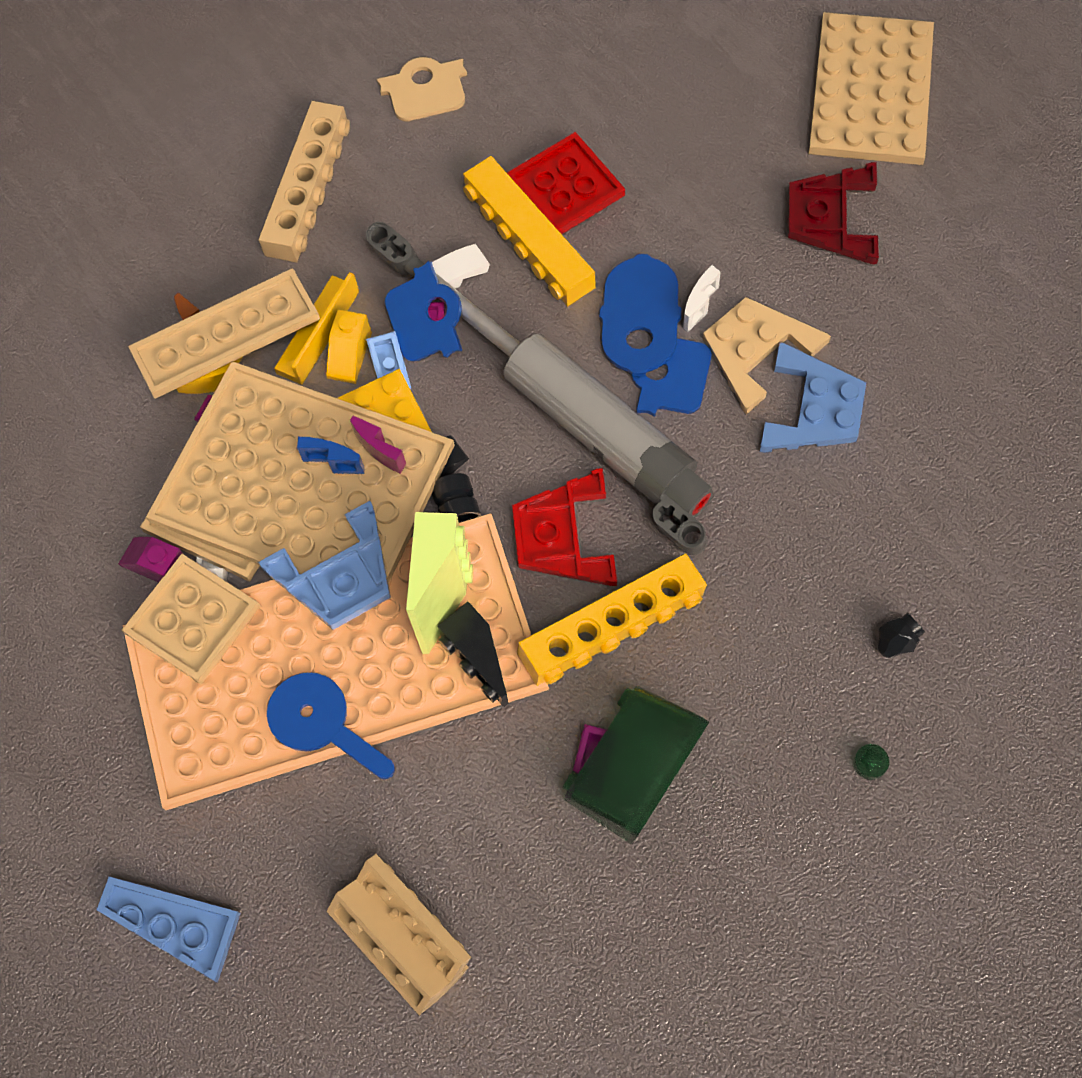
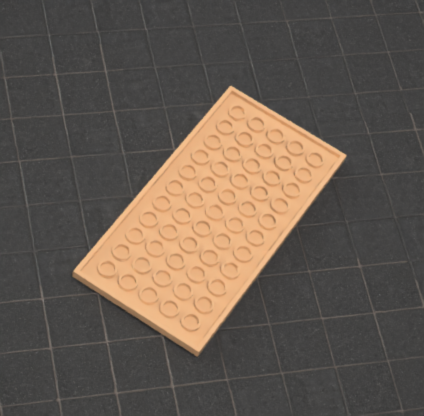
(218, 731)

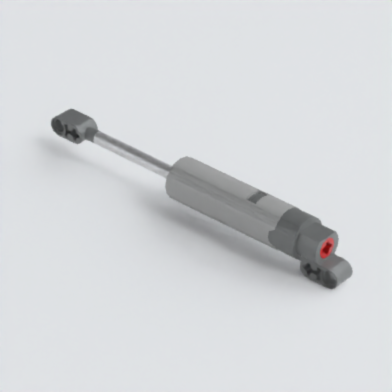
(584, 409)

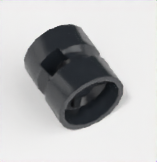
(455, 495)

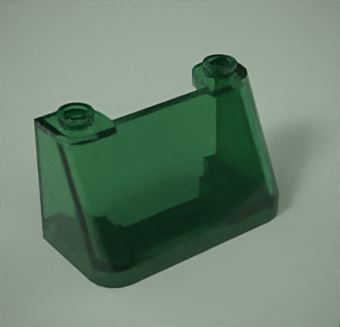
(634, 762)

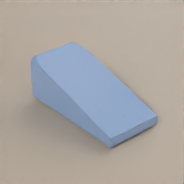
(387, 355)

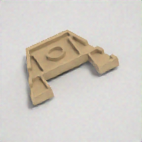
(748, 337)

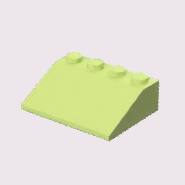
(437, 574)

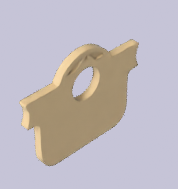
(418, 101)

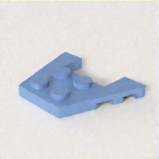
(828, 407)
(344, 583)

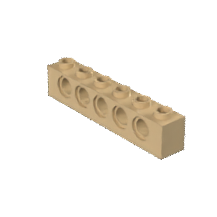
(304, 182)

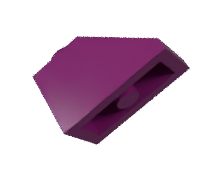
(149, 557)

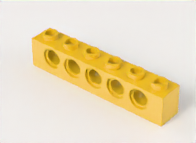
(676, 575)

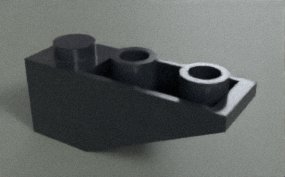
(472, 641)

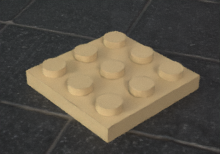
(191, 618)

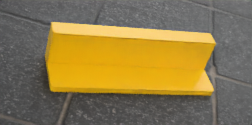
(312, 339)

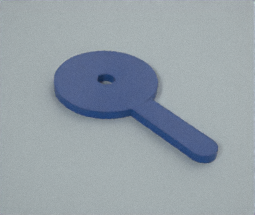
(324, 724)

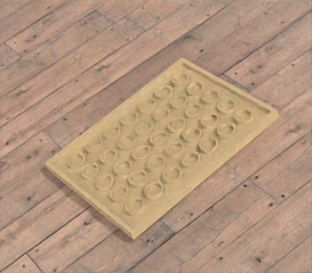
(254, 495)

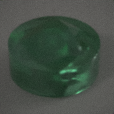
(871, 762)

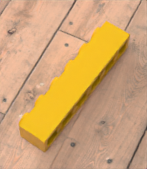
(529, 231)

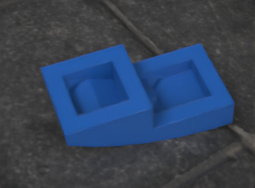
(340, 458)

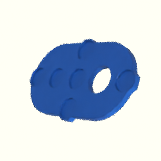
(640, 297)

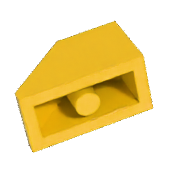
(347, 346)

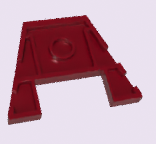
(820, 212)

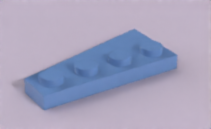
(178, 925)

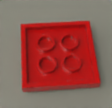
(567, 182)

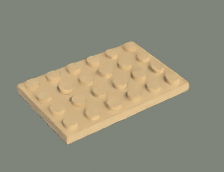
(872, 88)

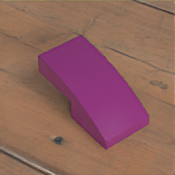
(373, 441)

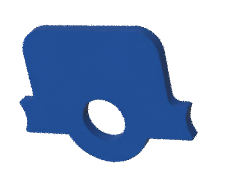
(410, 319)
(682, 386)

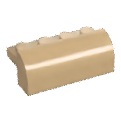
(399, 935)

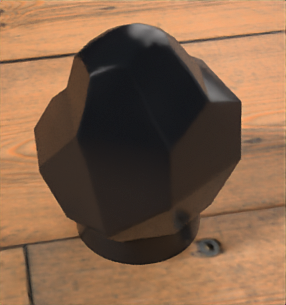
(899, 636)

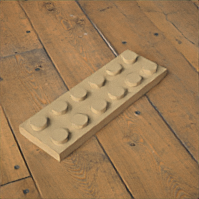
(223, 333)

